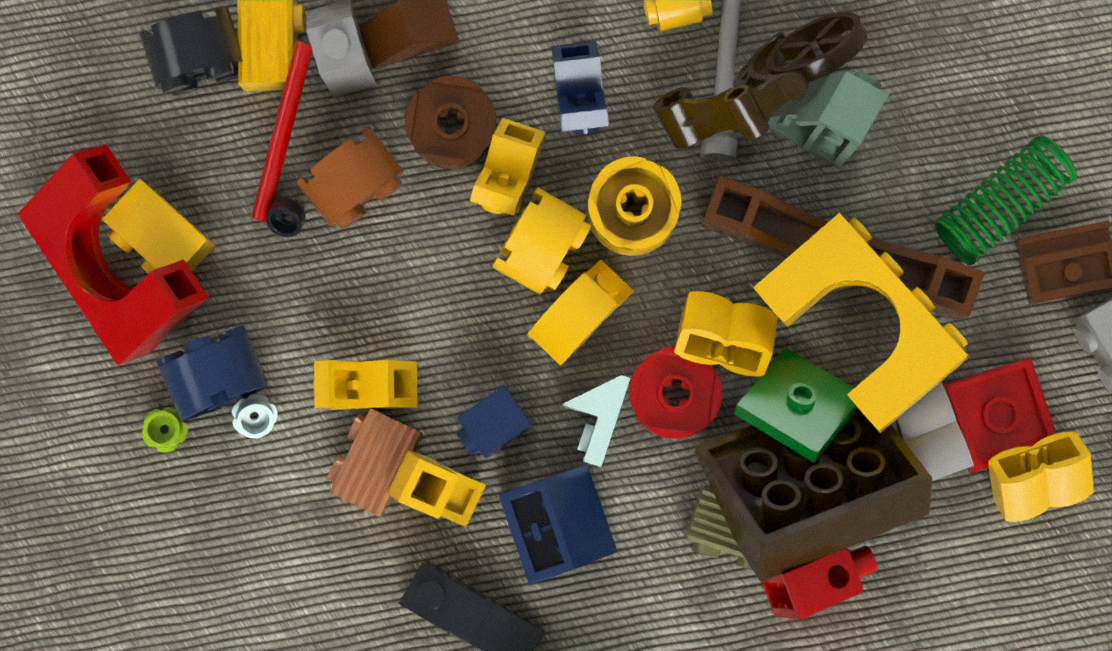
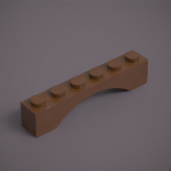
(782, 228)

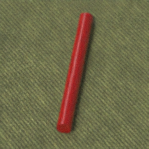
(282, 129)

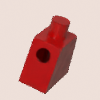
(819, 583)

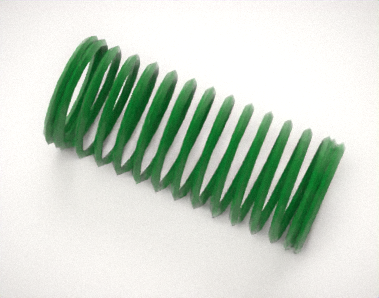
(971, 252)

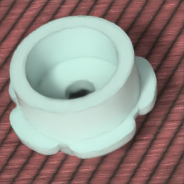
(257, 426)

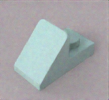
(604, 404)

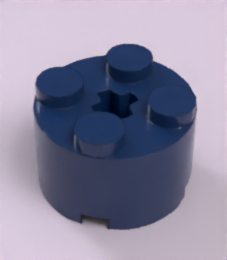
(212, 373)

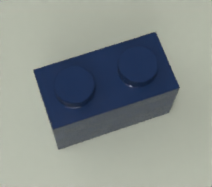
(492, 423)

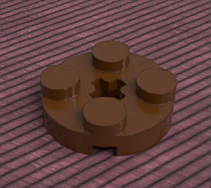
(435, 102)

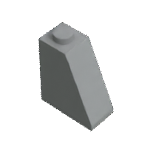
(339, 48)

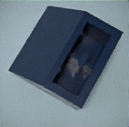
(558, 524)

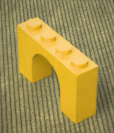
(842, 258)

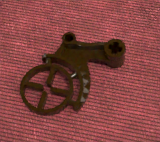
(763, 82)

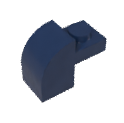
(579, 87)

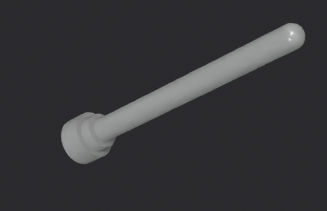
(722, 145)

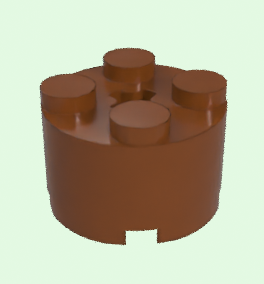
(351, 178)

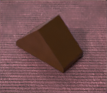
(408, 31)

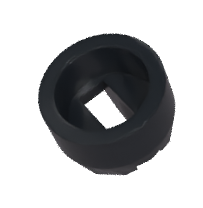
(276, 214)

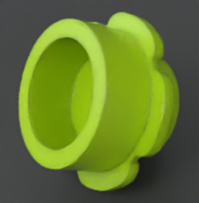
(152, 429)

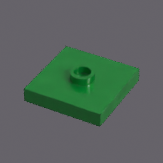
(798, 405)

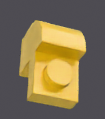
(508, 168)
(579, 311)
(365, 384)
(435, 489)

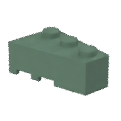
(831, 115)

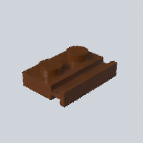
(1066, 262)

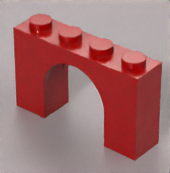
(66, 228)

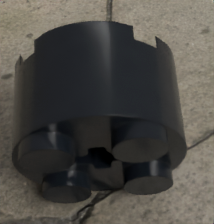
(192, 50)

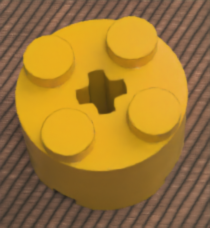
(644, 183)
(541, 242)

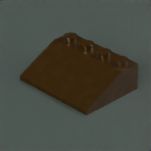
(802, 510)

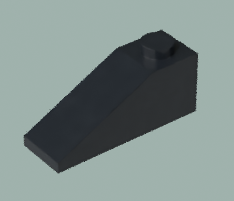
(468, 612)

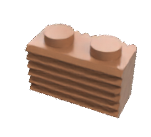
(372, 461)

